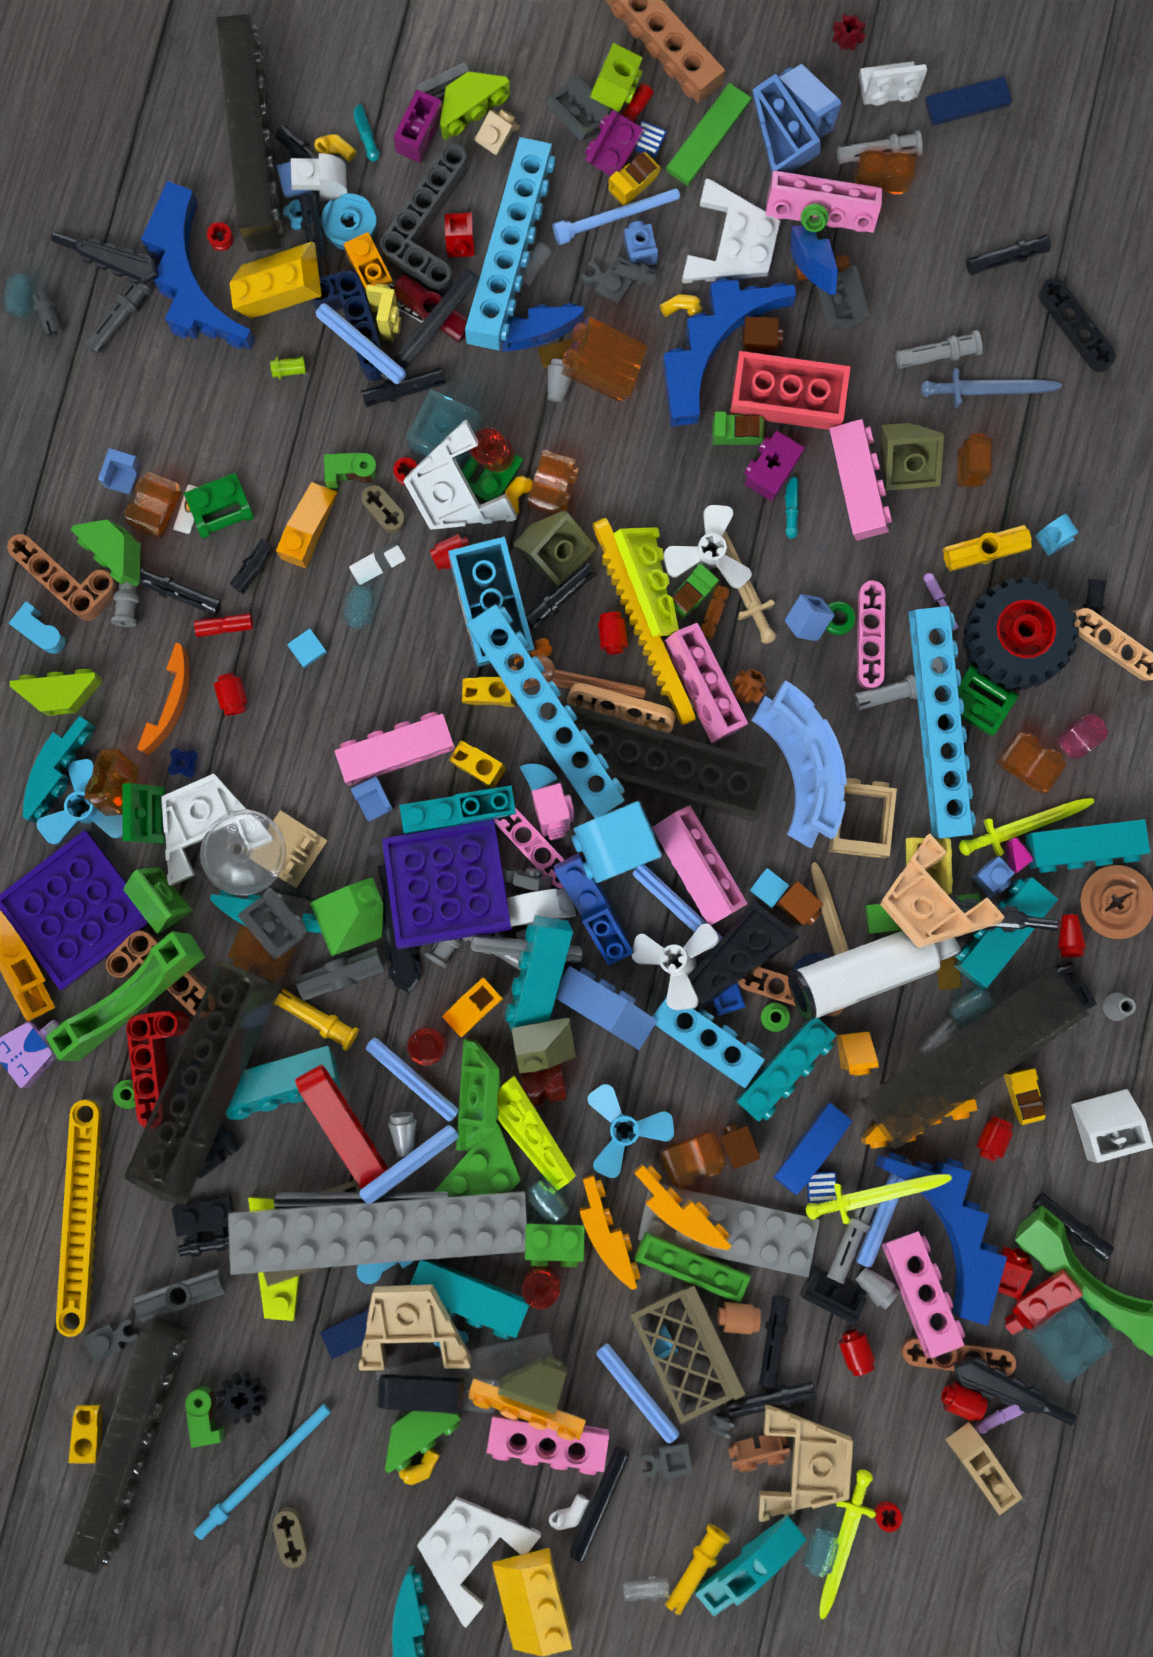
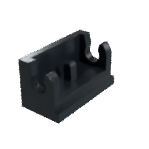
(837, 1298)

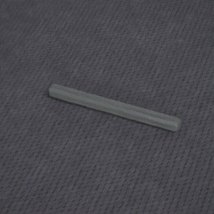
(297, 1200)

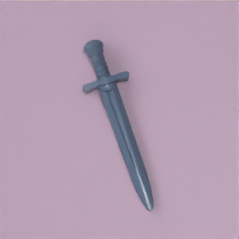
(986, 387)

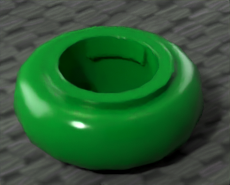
(850, 618)

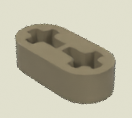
(378, 513)
(283, 1538)

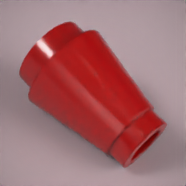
(1071, 938)

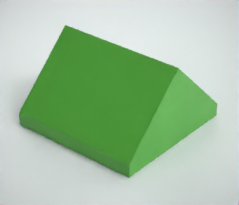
(156, 899)

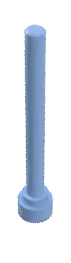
(565, 230)

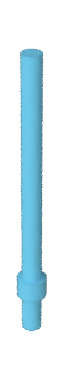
(221, 1512)

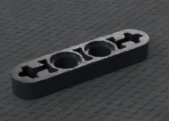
(1081, 322)

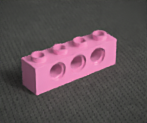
(704, 682)
(951, 1332)
(592, 1438)

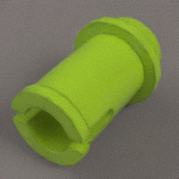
(287, 367)

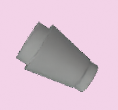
(557, 382)
(1113, 1009)
(403, 1132)
(877, 1287)

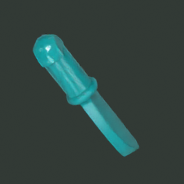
(365, 132)
(792, 511)

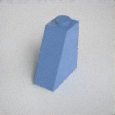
(812, 98)

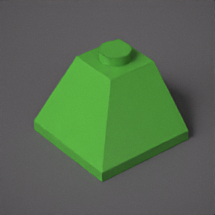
(350, 916)

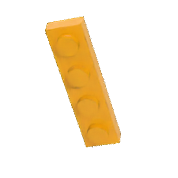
(487, 1396)

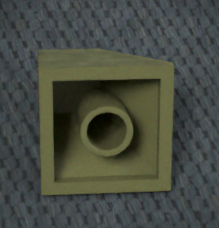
(911, 456)
(555, 547)
(543, 1045)
(536, 1383)

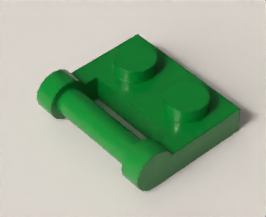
(491, 484)
(215, 498)
(979, 709)
(142, 813)

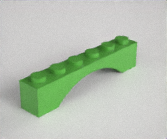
(161, 969)
(1047, 1241)

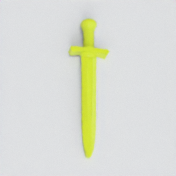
(1022, 826)
(873, 1196)
(845, 1538)

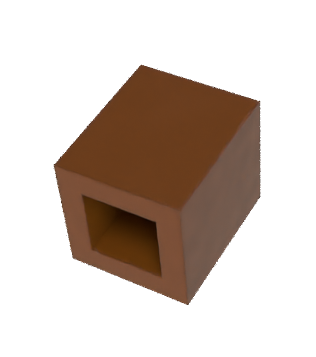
(761, 335)
(738, 1145)

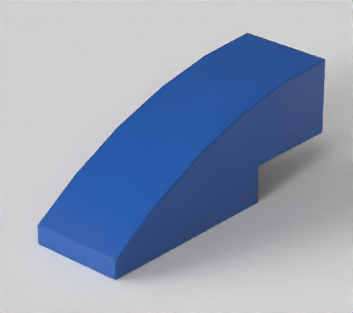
(814, 258)
(812, 1148)

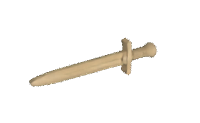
(751, 600)
(828, 911)

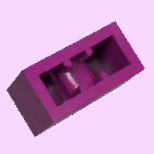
(418, 126)
(767, 480)

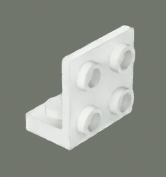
(891, 82)

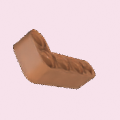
(57, 575)
(135, 958)

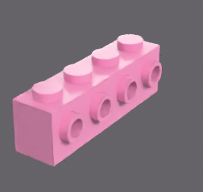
(847, 203)
(859, 479)
(394, 749)
(553, 811)
(699, 865)

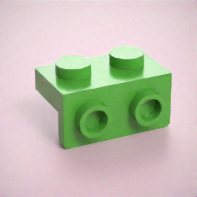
(554, 1243)

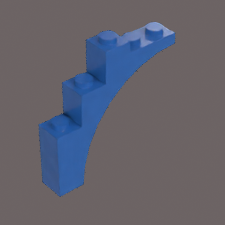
(168, 240)
(706, 333)
(976, 1263)

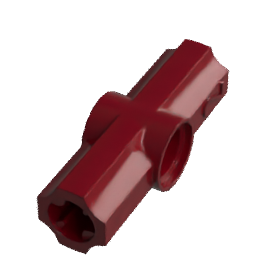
(418, 299)

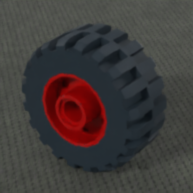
(1021, 633)

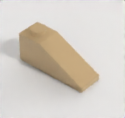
(984, 1468)

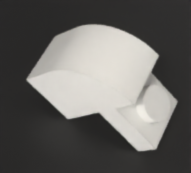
(320, 174)
(543, 903)

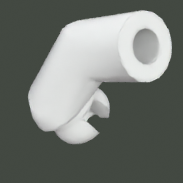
(569, 1516)

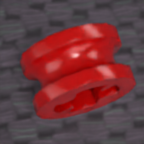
(228, 237)
(410, 463)
(895, 1524)

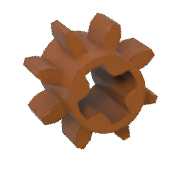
(749, 686)

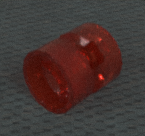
(493, 450)
(427, 1046)
(544, 1085)
(541, 1287)

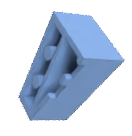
(784, 129)
(604, 1006)

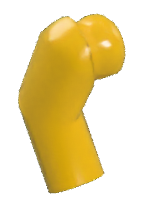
(334, 144)
(679, 302)
(516, 489)
(422, 1471)

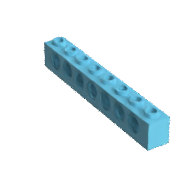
(529, 157)
(930, 709)
(596, 802)

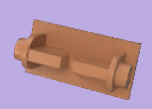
(748, 1457)

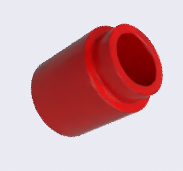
(441, 551)
(612, 633)
(230, 694)
(994, 1139)
(857, 1352)
(963, 1402)

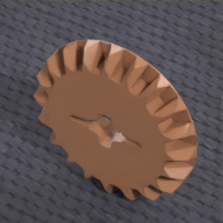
(1135, 908)

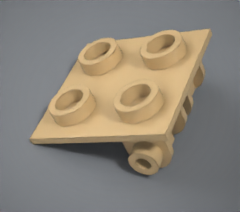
(301, 848)

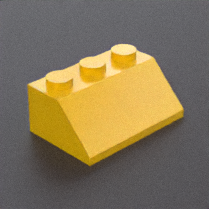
(276, 281)
(533, 1603)

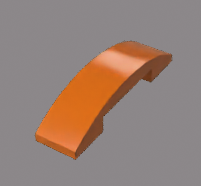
(155, 735)

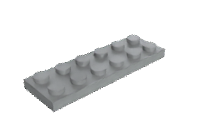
(757, 1232)

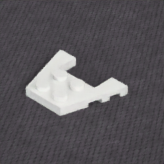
(745, 240)
(444, 492)
(187, 818)
(459, 1543)

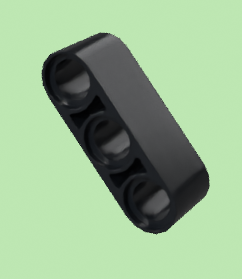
(420, 1393)

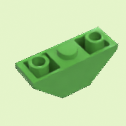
(112, 549)
(416, 1432)

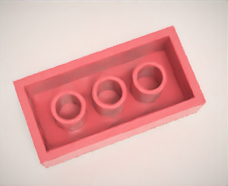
(790, 390)

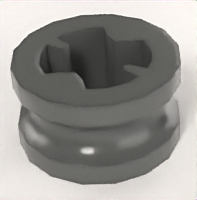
(722, 1426)

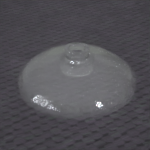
(255, 865)

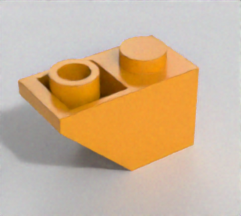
(367, 261)
(472, 1007)
(857, 1053)

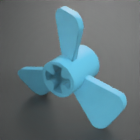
(58, 825)
(655, 1127)

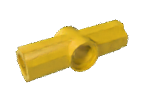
(1002, 543)

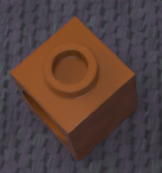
(800, 904)

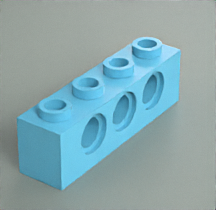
(739, 1071)

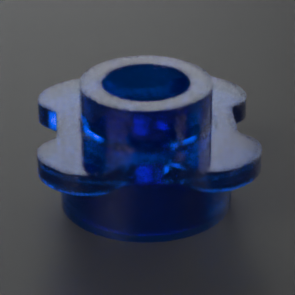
(190, 763)

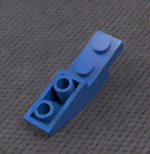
(543, 326)
(594, 910)

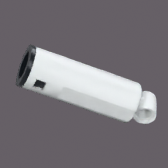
(864, 973)

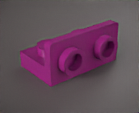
(614, 143)

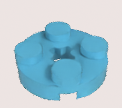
(341, 209)

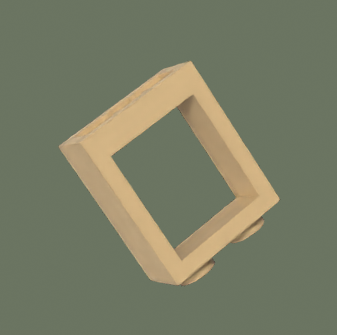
(869, 849)

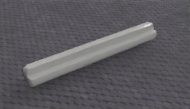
(513, 947)

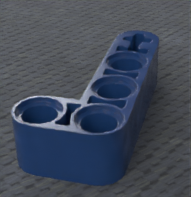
(350, 302)

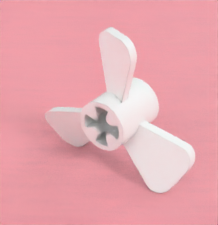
(682, 558)
(680, 991)

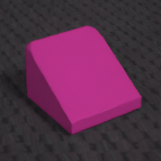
(1017, 855)

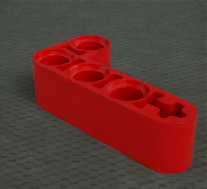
(157, 1067)

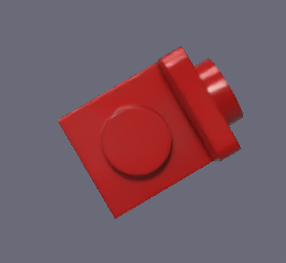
(459, 235)
(1015, 1273)

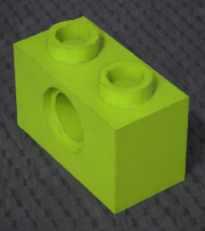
(617, 77)

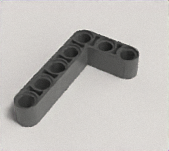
(422, 219)

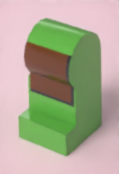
(737, 429)
(349, 467)
(694, 591)
(201, 1418)

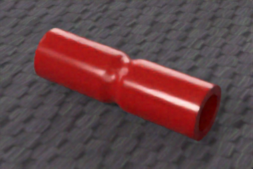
(638, 102)
(220, 625)

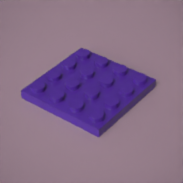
(446, 884)
(72, 910)

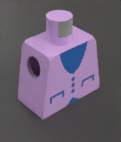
(27, 1052)

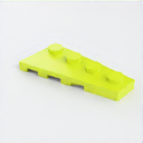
(645, 570)
(531, 1134)
(279, 1299)

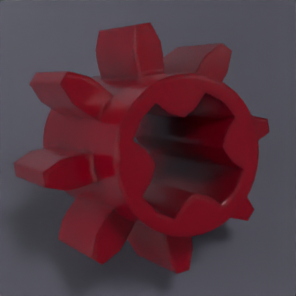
(848, 32)

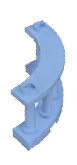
(813, 761)

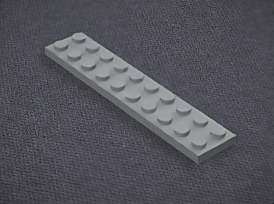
(376, 1232)

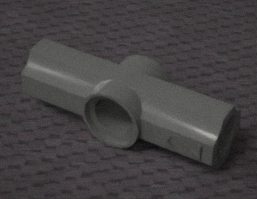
(340, 974)
(163, 1300)

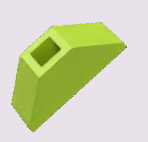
(470, 99)
(58, 692)

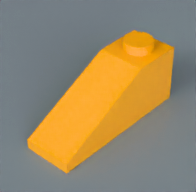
(306, 525)

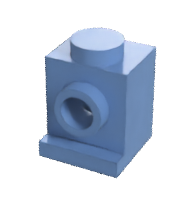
(640, 251)
(993, 877)

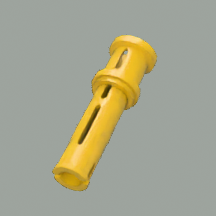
(328, 1025)
(704, 1557)

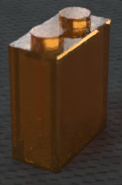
(603, 359)

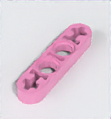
(871, 635)
(528, 849)

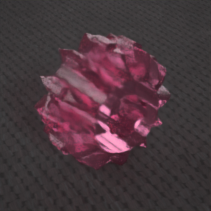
(1083, 736)

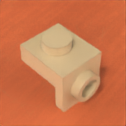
(496, 130)

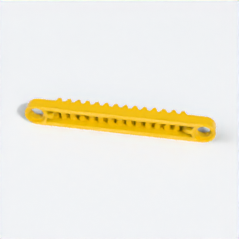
(652, 645)
(79, 1217)

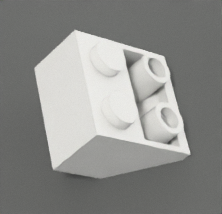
(1111, 1126)

